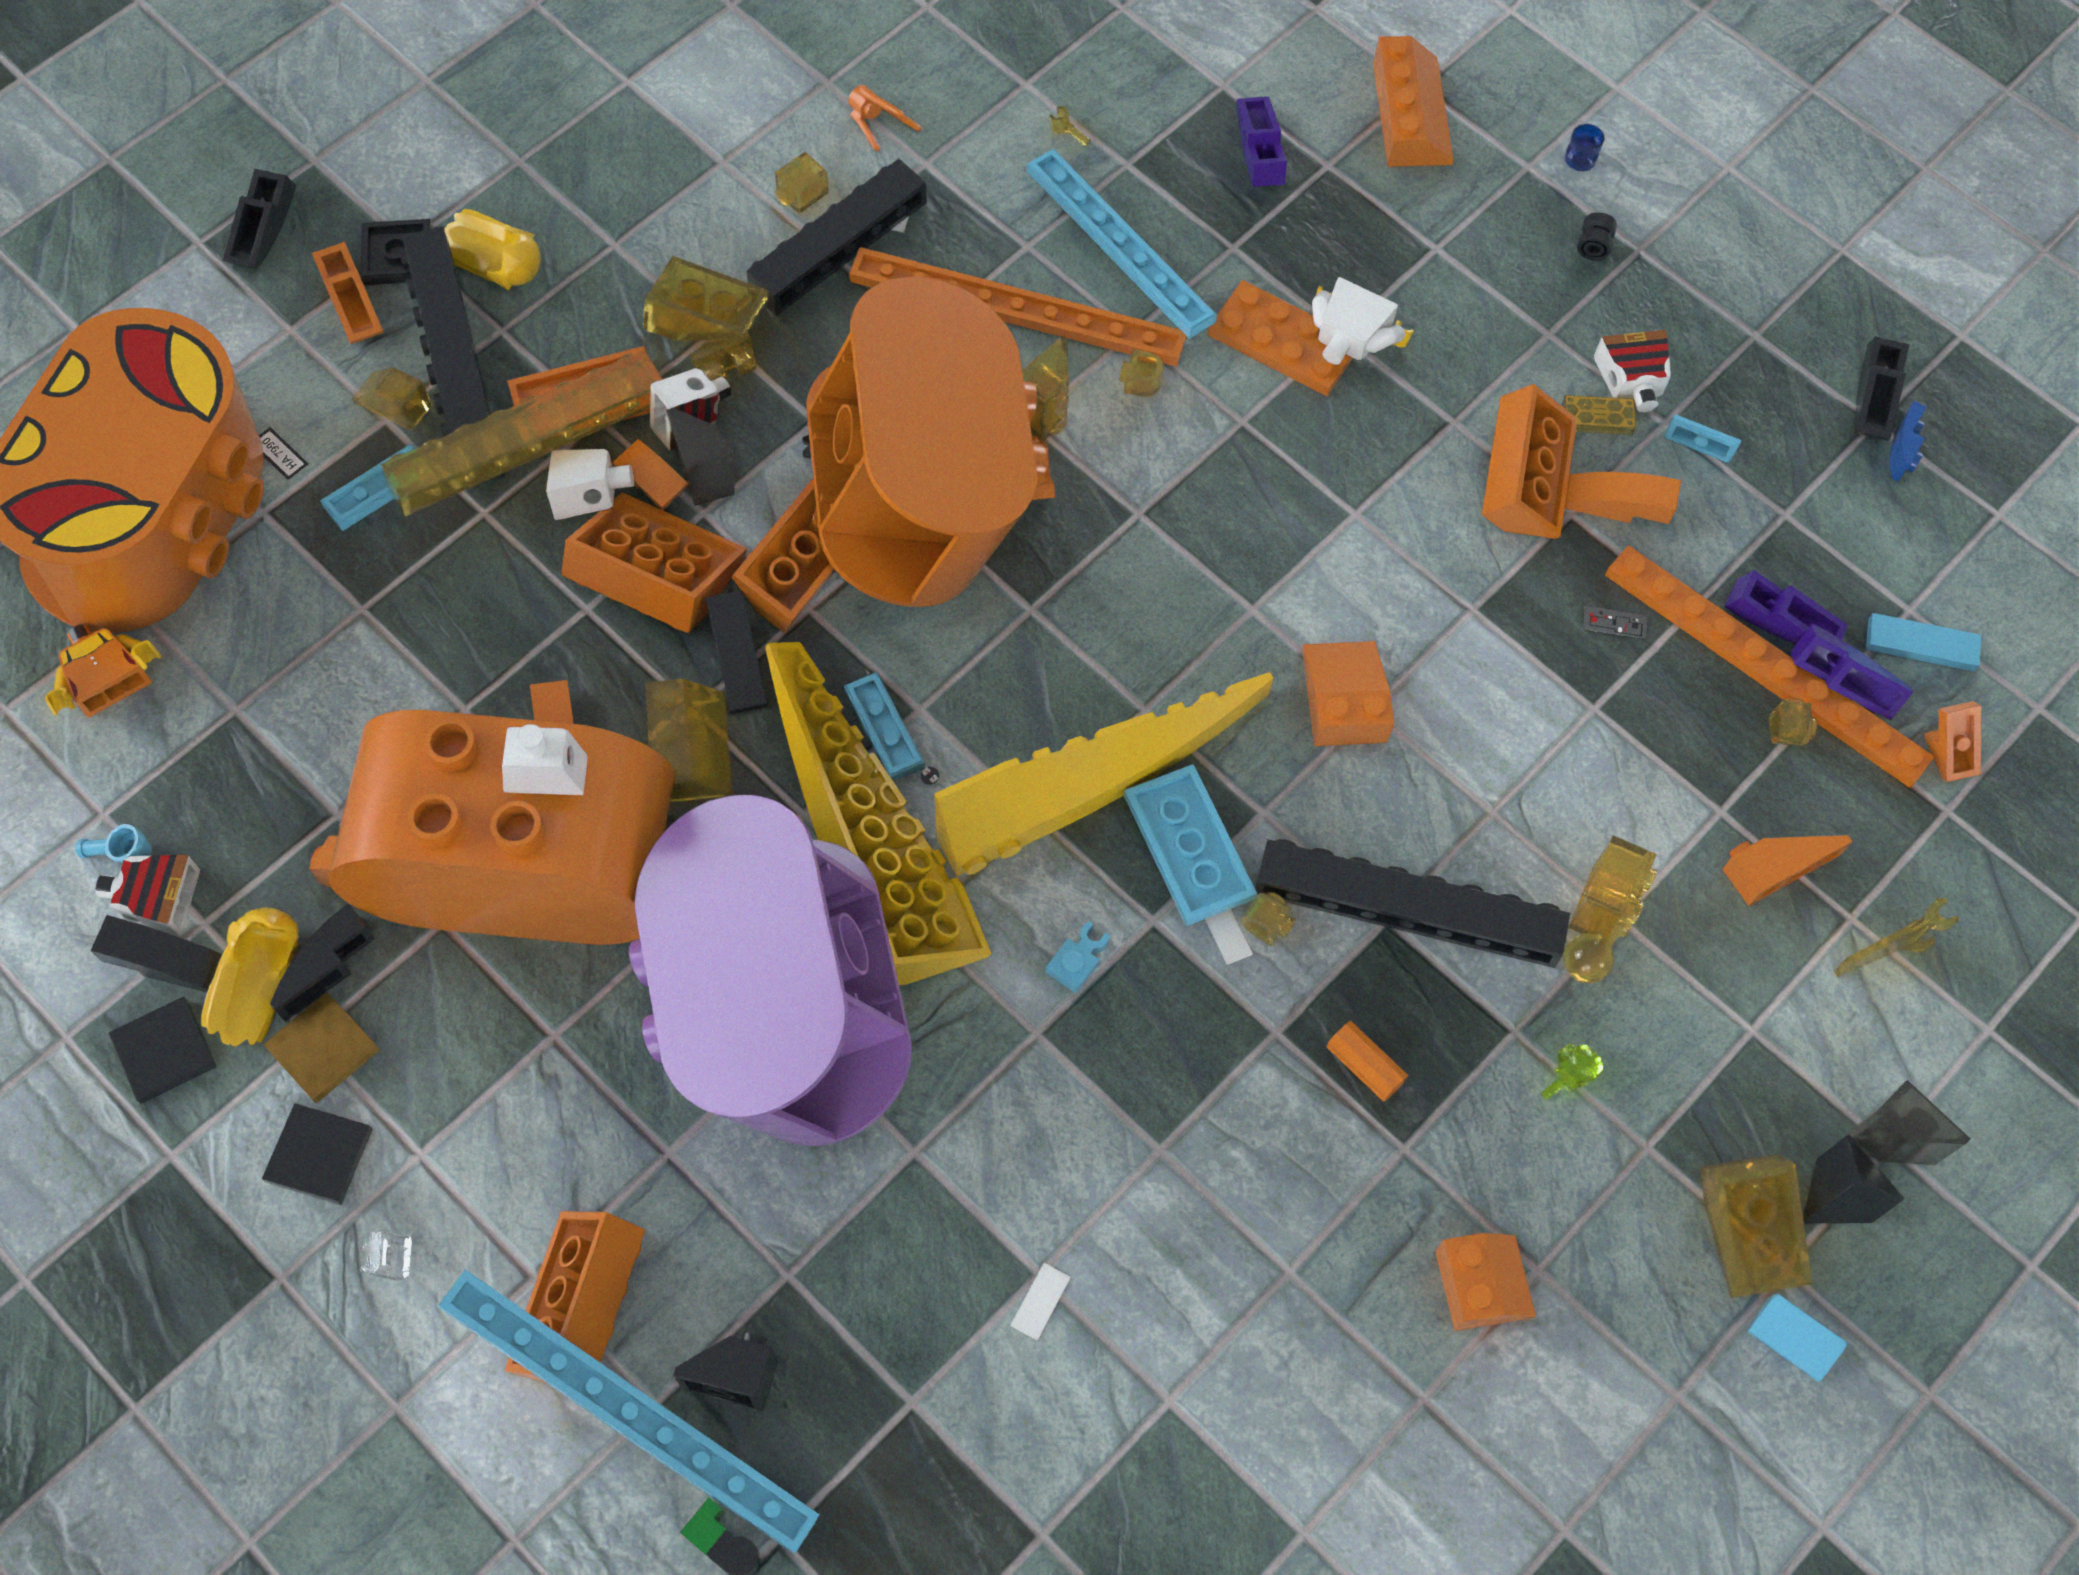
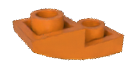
(652, 474)
(552, 702)

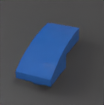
(1906, 442)

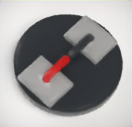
(929, 775)

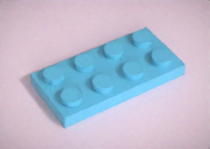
(1190, 845)

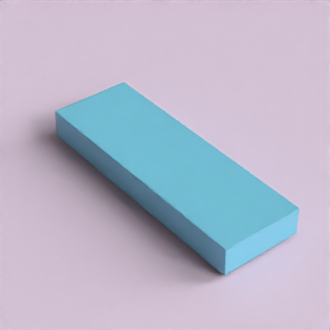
(360, 496)
(1923, 642)
(884, 726)

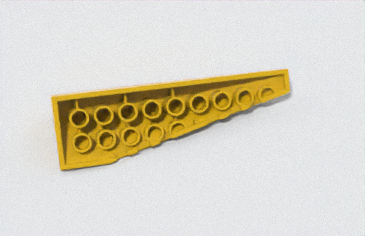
(1025, 801)
(864, 811)

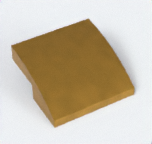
(321, 1047)

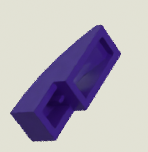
(1261, 141)
(1779, 611)
(1850, 672)

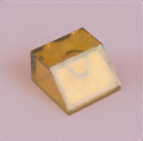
(1051, 378)

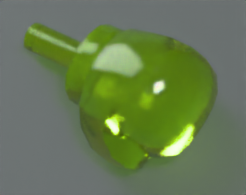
(1576, 1069)

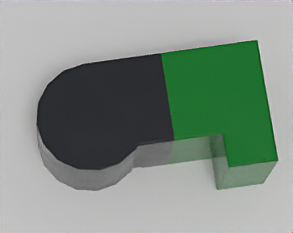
(729, 1552)

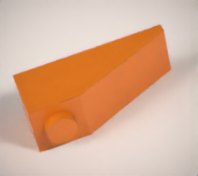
(1776, 862)

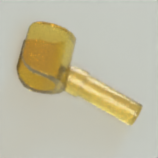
(1062, 125)

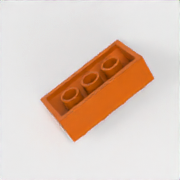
(1411, 103)
(1530, 464)
(787, 565)
(583, 1280)

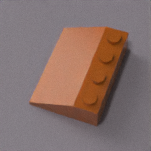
(651, 561)

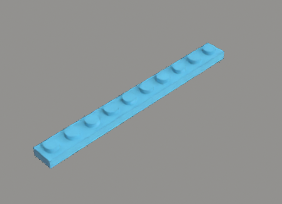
(628, 1411)

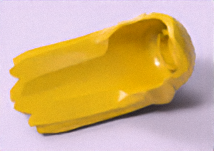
(493, 249)
(248, 974)

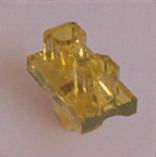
(723, 355)

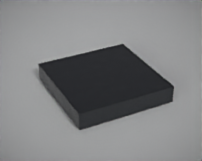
(381, 249)
(162, 1050)
(317, 1154)

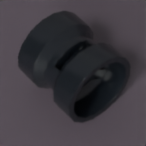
(1597, 236)

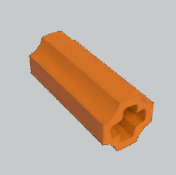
(1367, 1061)

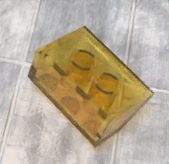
(692, 734)

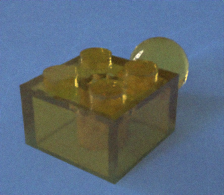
(1608, 908)

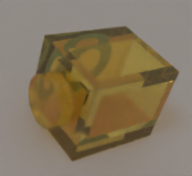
(801, 183)

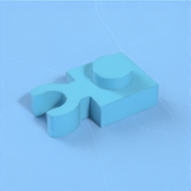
(1076, 962)

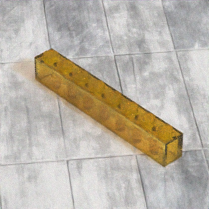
(520, 433)

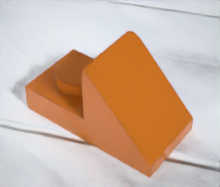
(1957, 741)

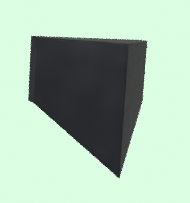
(1848, 1187)

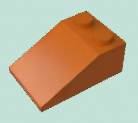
(1347, 694)

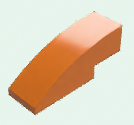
(347, 293)
(1623, 495)

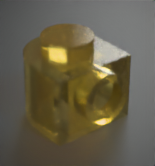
(1142, 374)
(1792, 723)
(1268, 918)

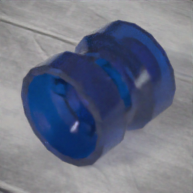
(1584, 147)

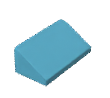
(1702, 438)
(1797, 1337)

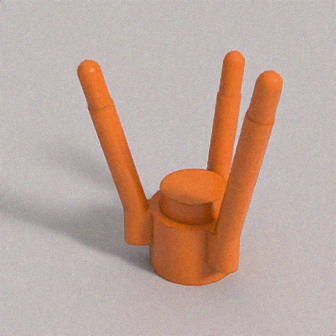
(869, 105)

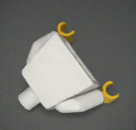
(1355, 322)

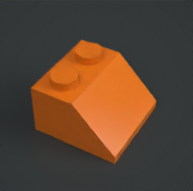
(1484, 1280)

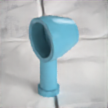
(120, 844)

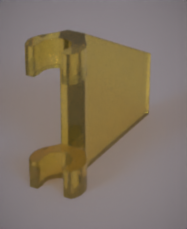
(1903, 939)

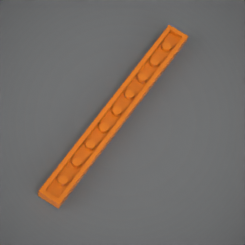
(1034, 309)
(1769, 665)

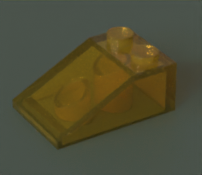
(701, 304)
(1757, 1223)

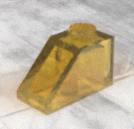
(394, 397)

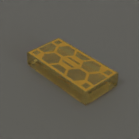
(1602, 414)

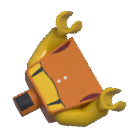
(99, 670)

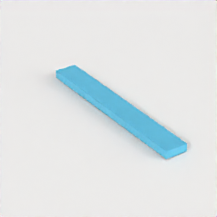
(1122, 244)

